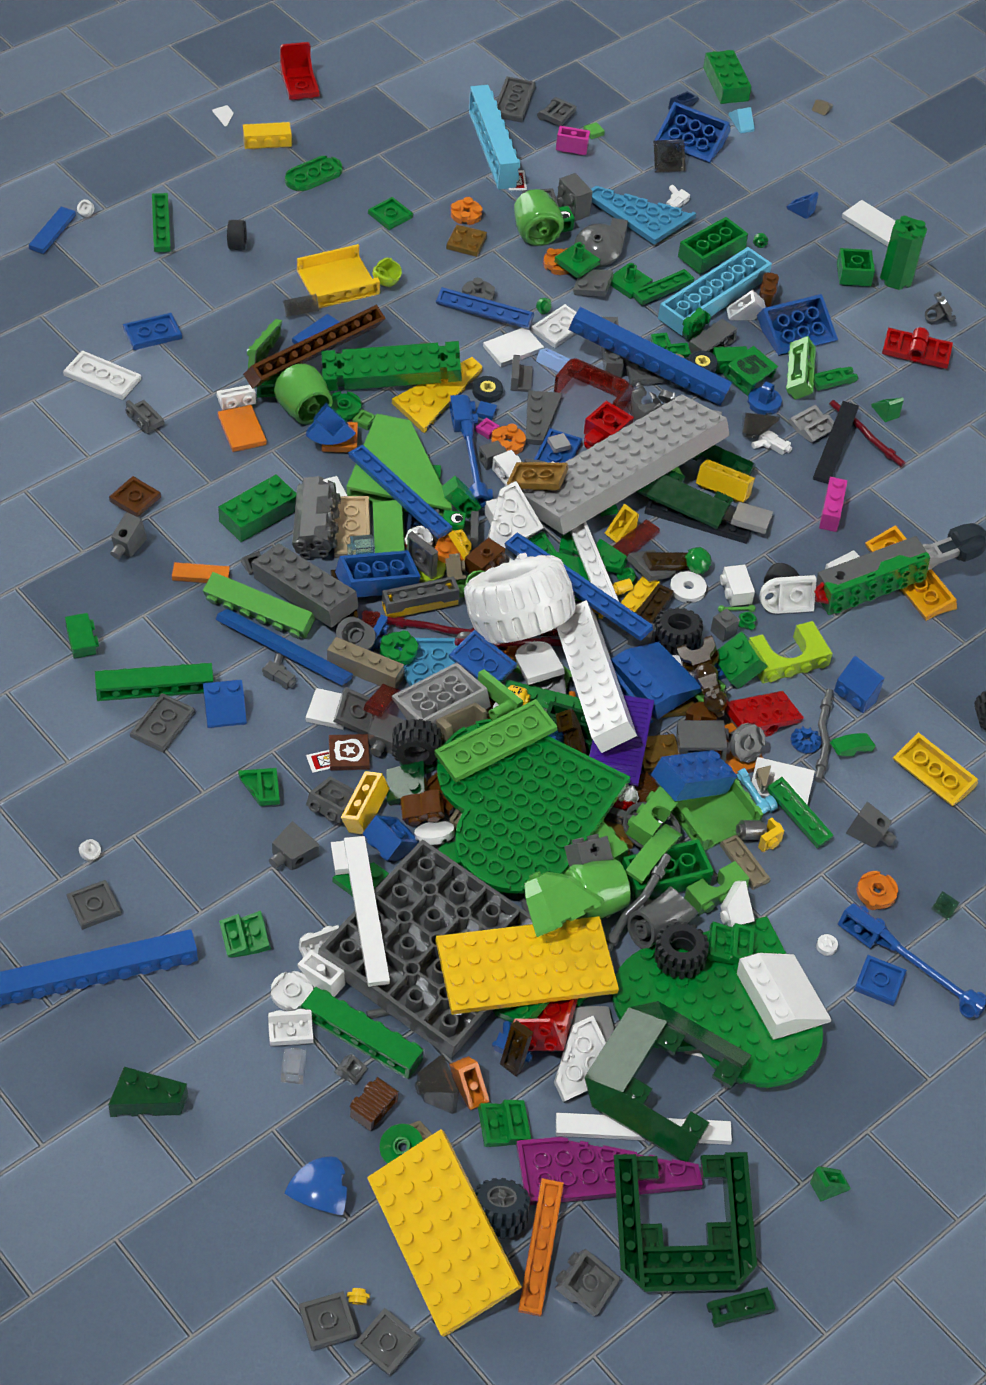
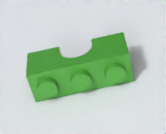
(644, 825)
(706, 897)

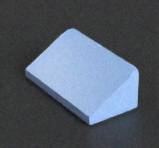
(551, 359)

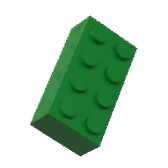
(727, 77)
(712, 245)
(257, 508)
(685, 868)

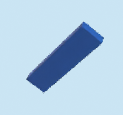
(52, 230)

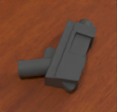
(276, 672)

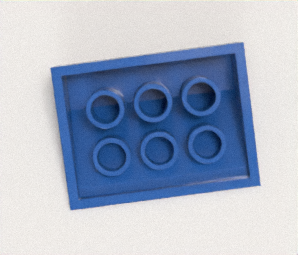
(701, 132)
(795, 321)
(655, 675)

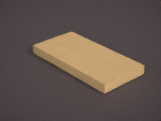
(353, 521)

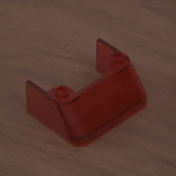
(597, 378)

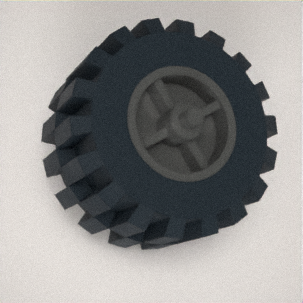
(504, 1205)

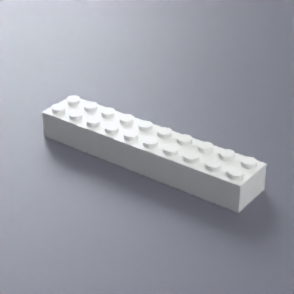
(595, 679)

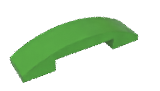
(652, 853)

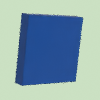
(880, 980)

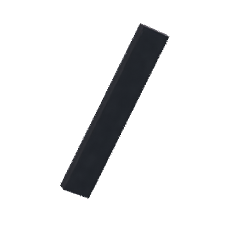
(835, 442)
(725, 529)

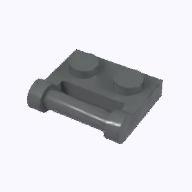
(560, 114)

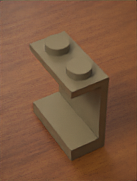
(461, 718)

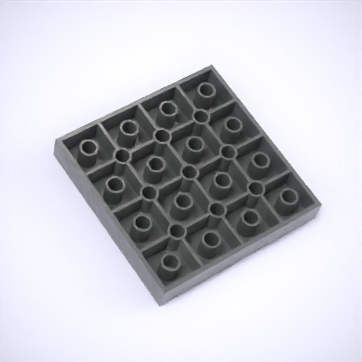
(416, 903)

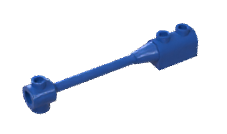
(464, 421)
(870, 931)

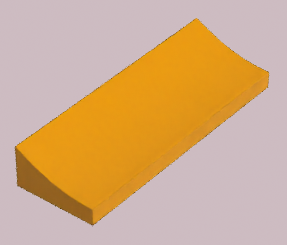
(929, 596)

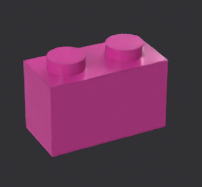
(572, 140)

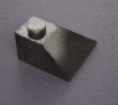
(669, 155)
(756, 424)
(438, 1086)

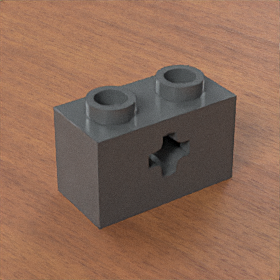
(593, 849)

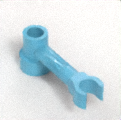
(766, 804)

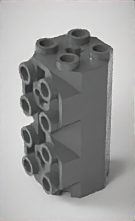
(314, 518)

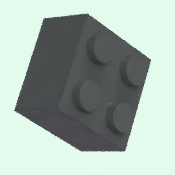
(576, 195)

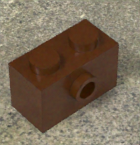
(485, 556)

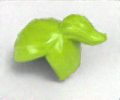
(387, 272)

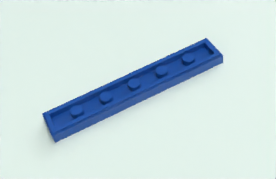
(485, 308)

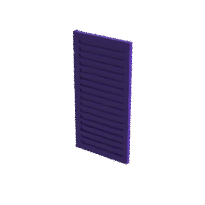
(629, 755)

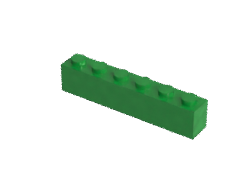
(152, 681)
(363, 1033)

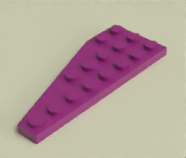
(590, 1170)

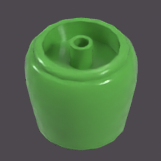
(538, 217)
(302, 392)
(608, 881)

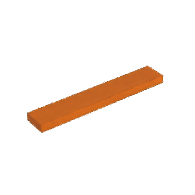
(540, 1247)

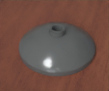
(607, 247)

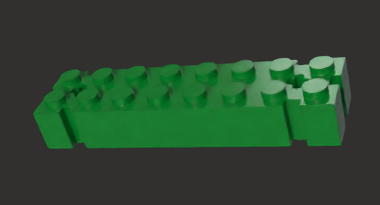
(391, 366)

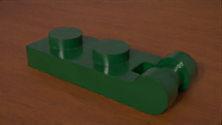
(741, 1306)

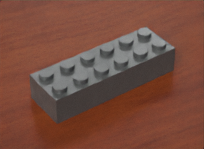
(305, 585)

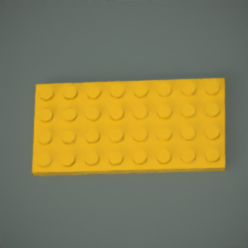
(520, 969)
(443, 1233)

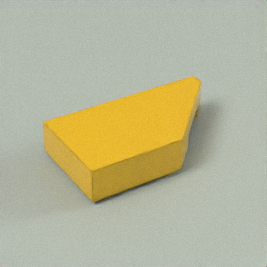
(461, 542)

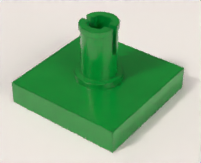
(577, 260)
(629, 279)

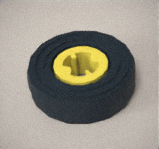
(708, 359)
(487, 382)

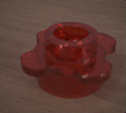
(370, 617)

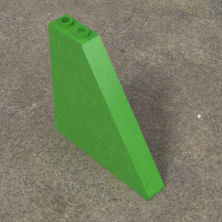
(400, 449)

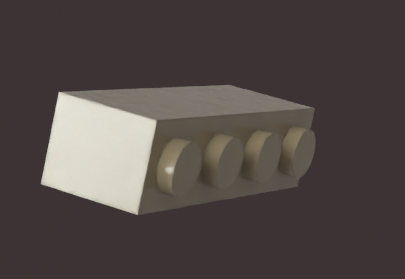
(365, 663)

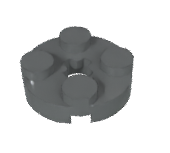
(482, 288)

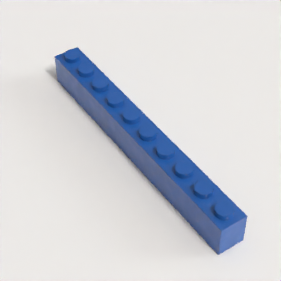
(649, 356)
(97, 967)

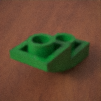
(851, 743)

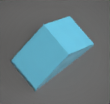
(742, 119)

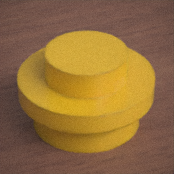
(358, 1296)

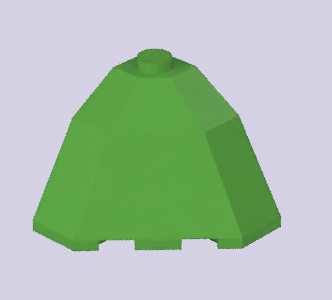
(557, 898)

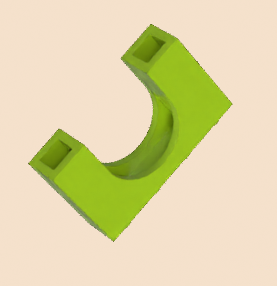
(814, 654)

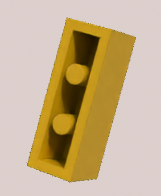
(267, 135)
(725, 480)
(365, 802)

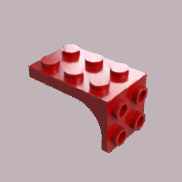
(298, 71)
(551, 1026)

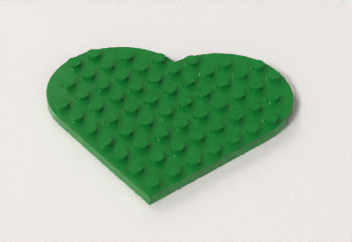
(528, 809)
(723, 1007)

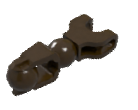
(705, 673)

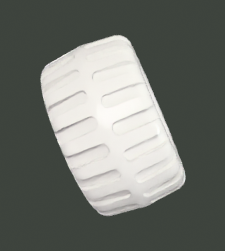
(520, 599)

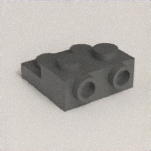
(330, 799)
(586, 1281)

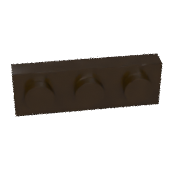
(665, 560)
(655, 603)
(516, 1048)

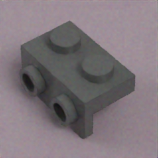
(144, 415)

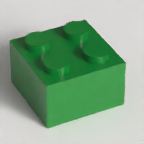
(855, 267)
(740, 660)

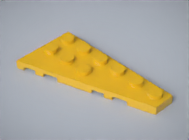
(427, 401)

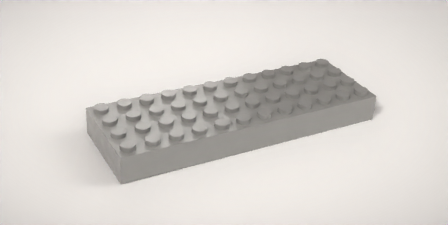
(628, 462)

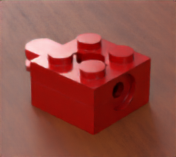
(604, 422)

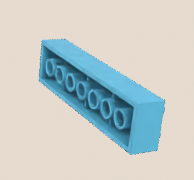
(493, 137)
(715, 288)

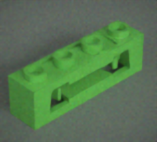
(801, 368)

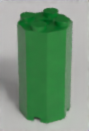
(903, 252)

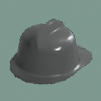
(356, 632)

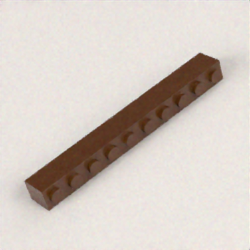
(311, 347)

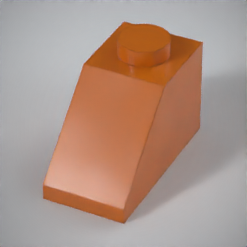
(469, 1081)

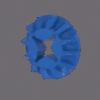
(806, 746)

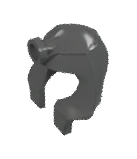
(638, 409)

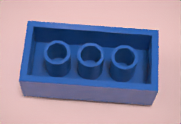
(377, 572)
(694, 775)

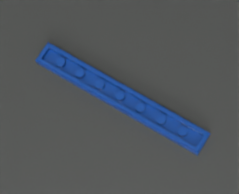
(400, 491)
(284, 647)

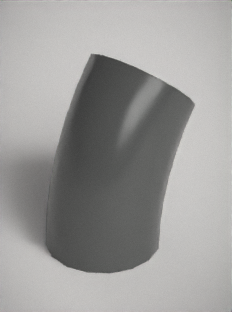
(649, 920)

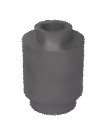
(751, 829)

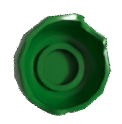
(698, 560)

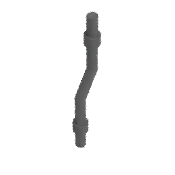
(822, 763)
(657, 873)

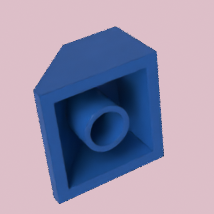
(859, 684)
(224, 703)
(390, 837)

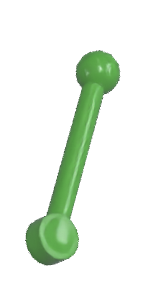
(751, 608)

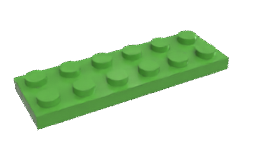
(495, 740)

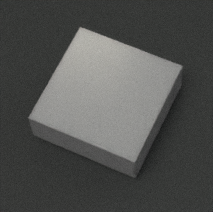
(559, 443)

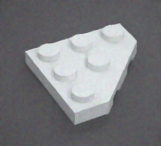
(513, 515)
(578, 1056)

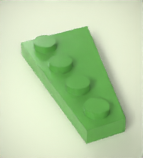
(264, 343)

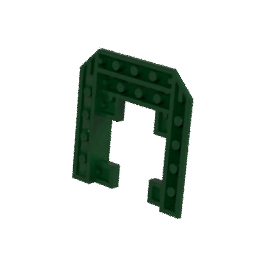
(690, 501)
(622, 1097)
(709, 1267)

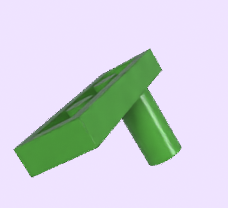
(500, 694)

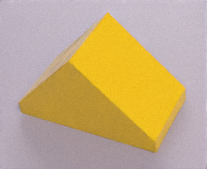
(623, 523)

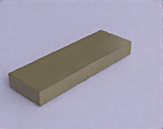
(738, 852)

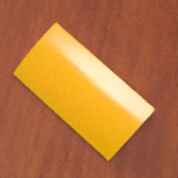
(936, 769)

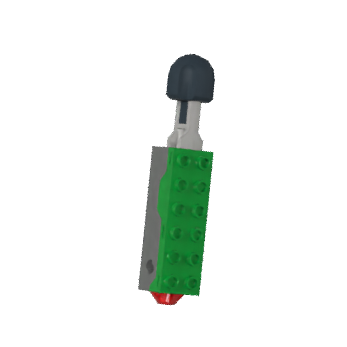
(894, 568)

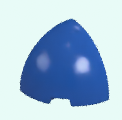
(329, 427)
(320, 1185)

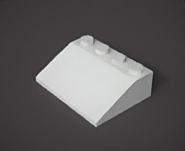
(781, 993)

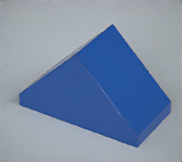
(804, 205)

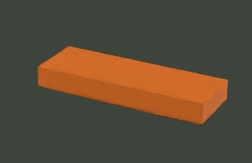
(197, 572)

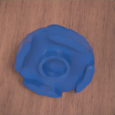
(764, 399)

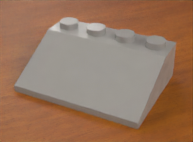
(441, 694)

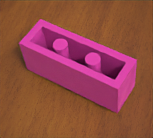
(833, 504)

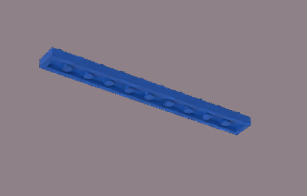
(587, 591)

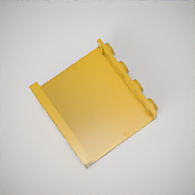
(337, 276)

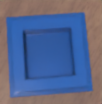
(486, 410)

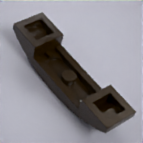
(570, 728)

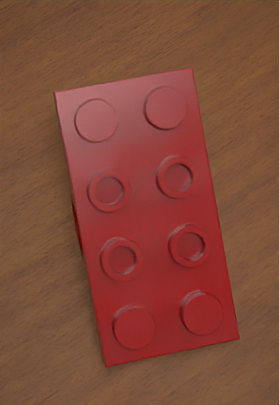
(917, 347)
(764, 711)

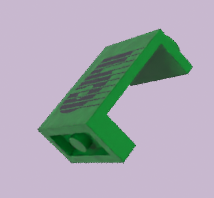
(750, 369)

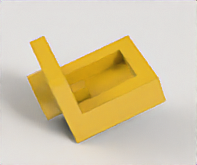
(772, 837)

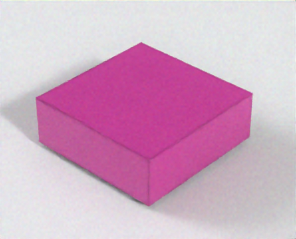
(486, 427)

